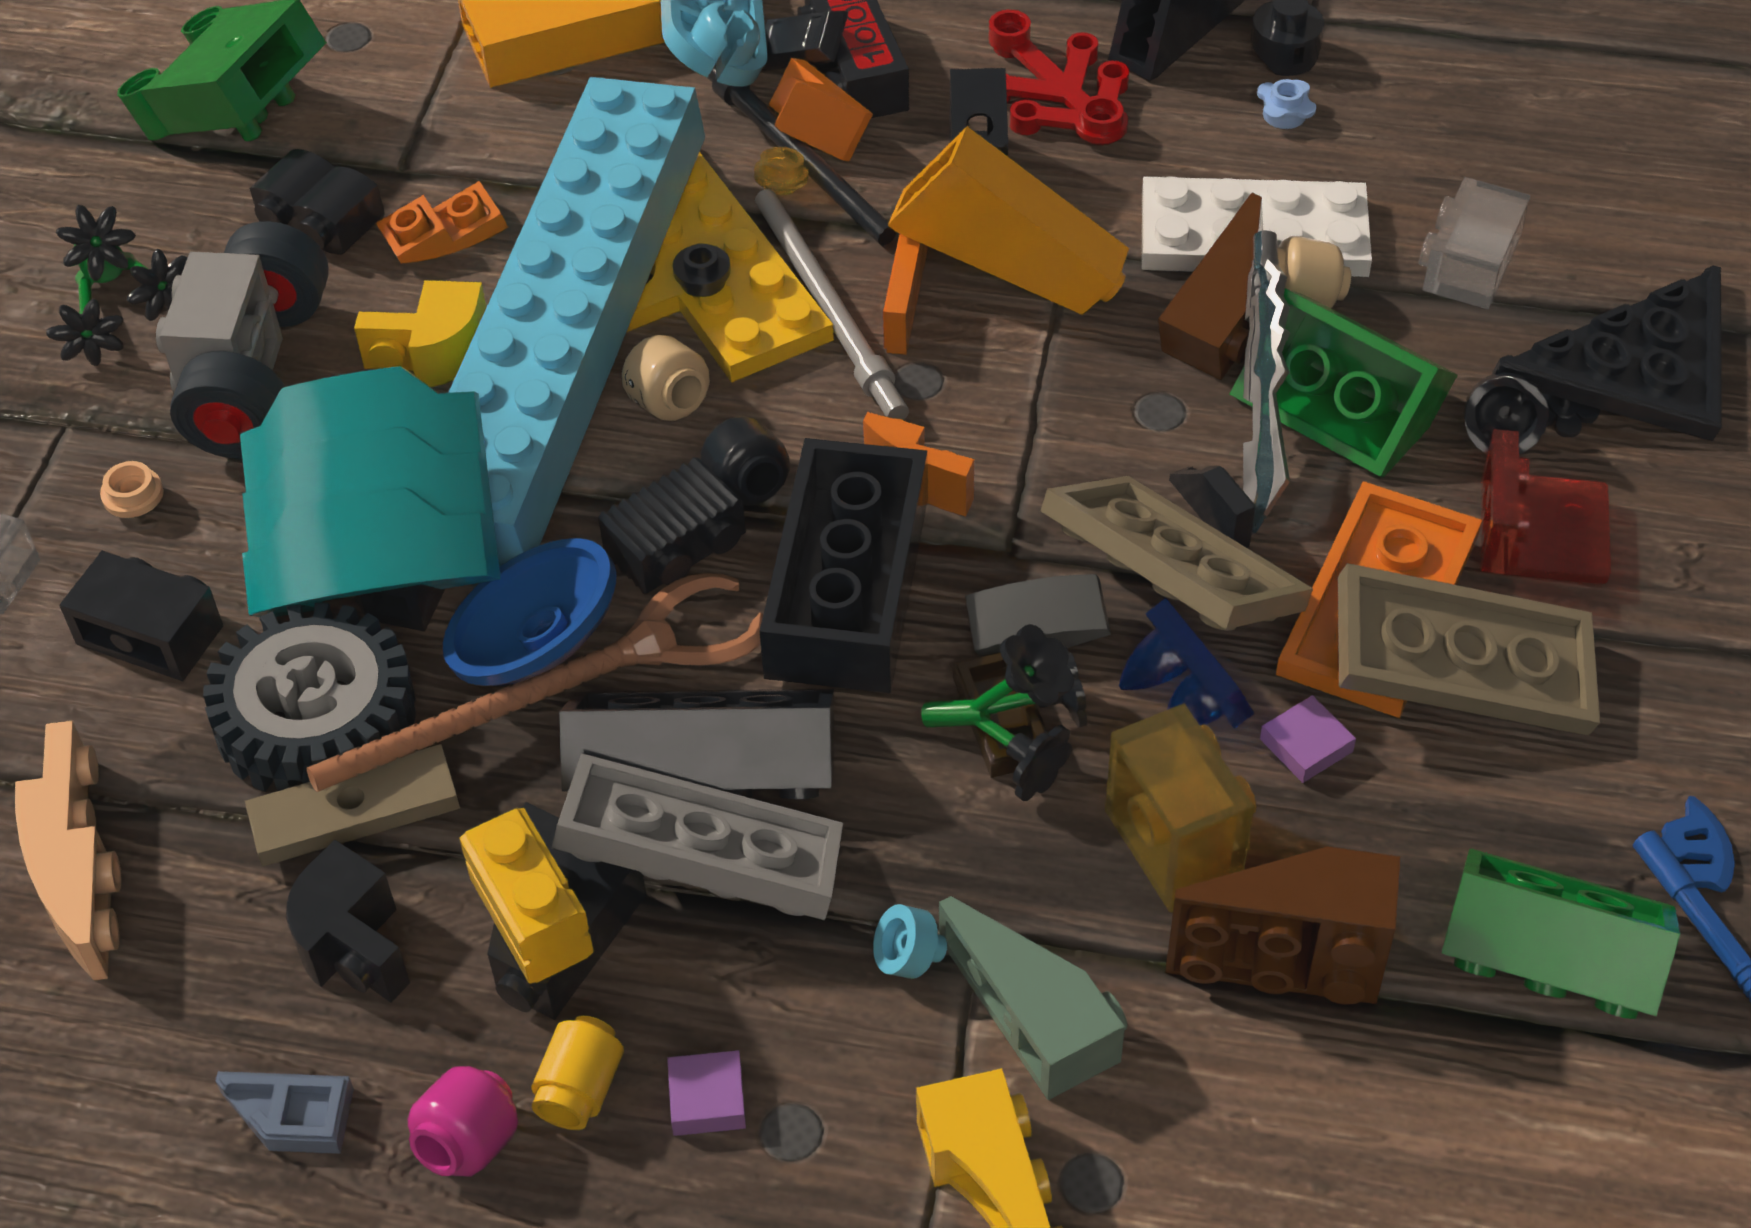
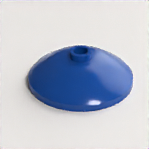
(532, 615)

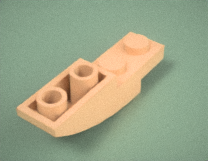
(66, 852)

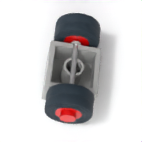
(228, 333)

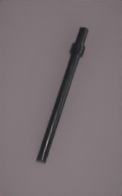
(818, 169)

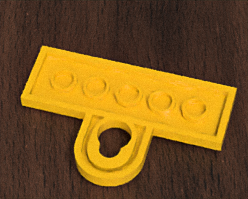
(762, 308)

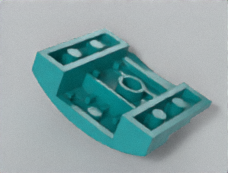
(365, 491)

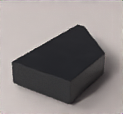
(1217, 500)

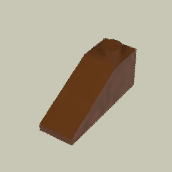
(1207, 315)

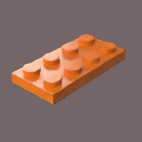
(1384, 534)

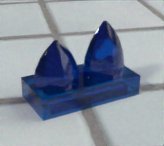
(1177, 649)

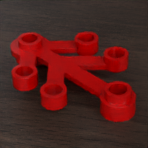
(1094, 118)

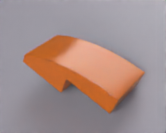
(426, 233)
(948, 473)

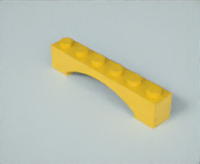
(978, 1147)

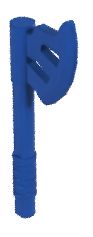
(1682, 880)

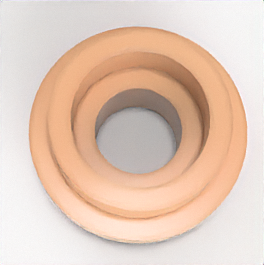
(131, 489)

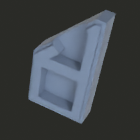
(291, 1109)

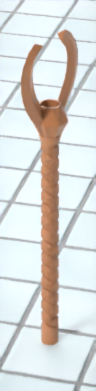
(647, 642)

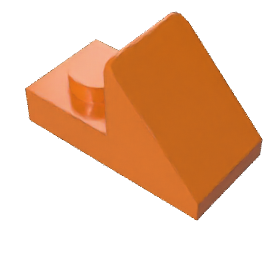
(818, 111)

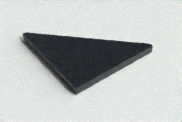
(1641, 359)

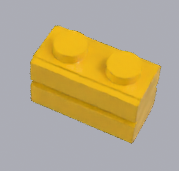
(526, 895)

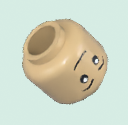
(665, 377)

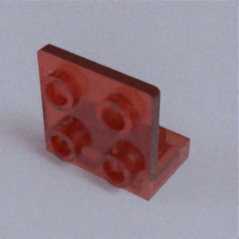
(1541, 522)

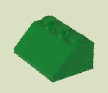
(1354, 386)
(1562, 934)

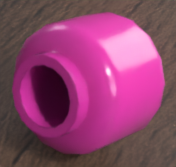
(462, 1121)

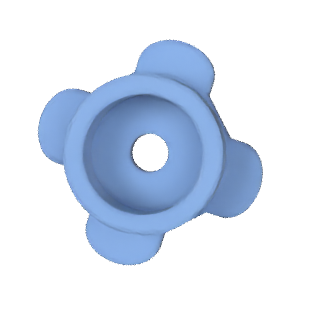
(1286, 103)

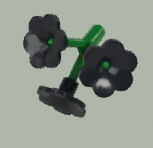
(1042, 675)

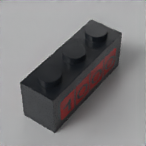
(868, 57)

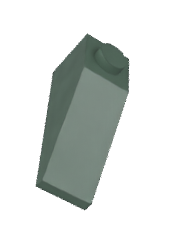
(1037, 999)

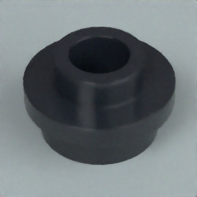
(701, 269)

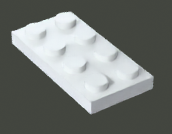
(1190, 214)

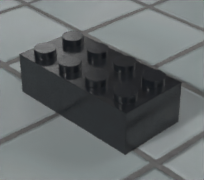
(845, 566)

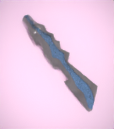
(1265, 371)

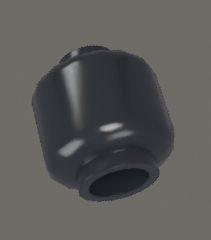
(747, 458)

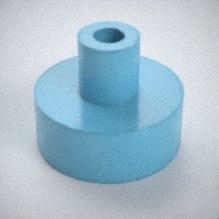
(907, 942)

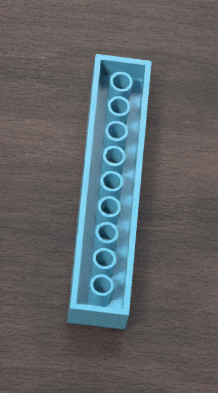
(574, 291)

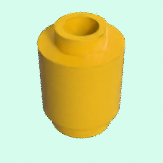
(576, 1072)

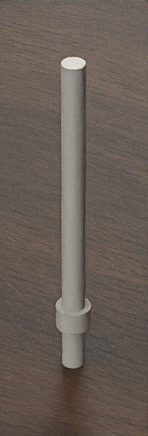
(870, 369)

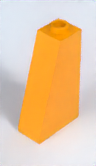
(543, 36)
(1010, 225)

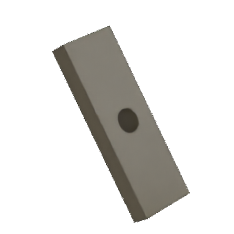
(384, 798)

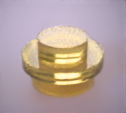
(781, 170)

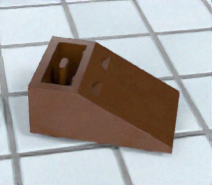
(1292, 925)

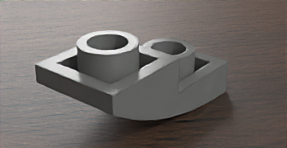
(1062, 606)

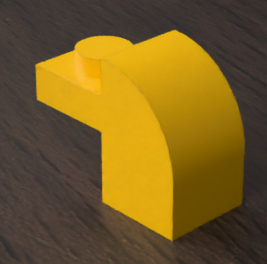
(424, 341)

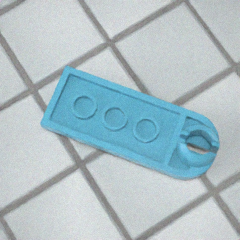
(719, 34)

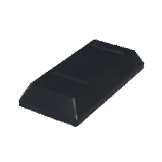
(804, 37)

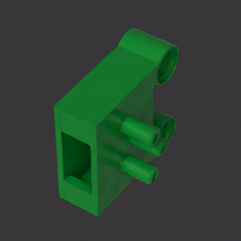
(227, 73)

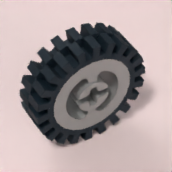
(296, 673)

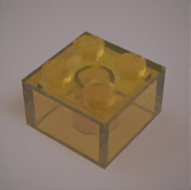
(1177, 801)

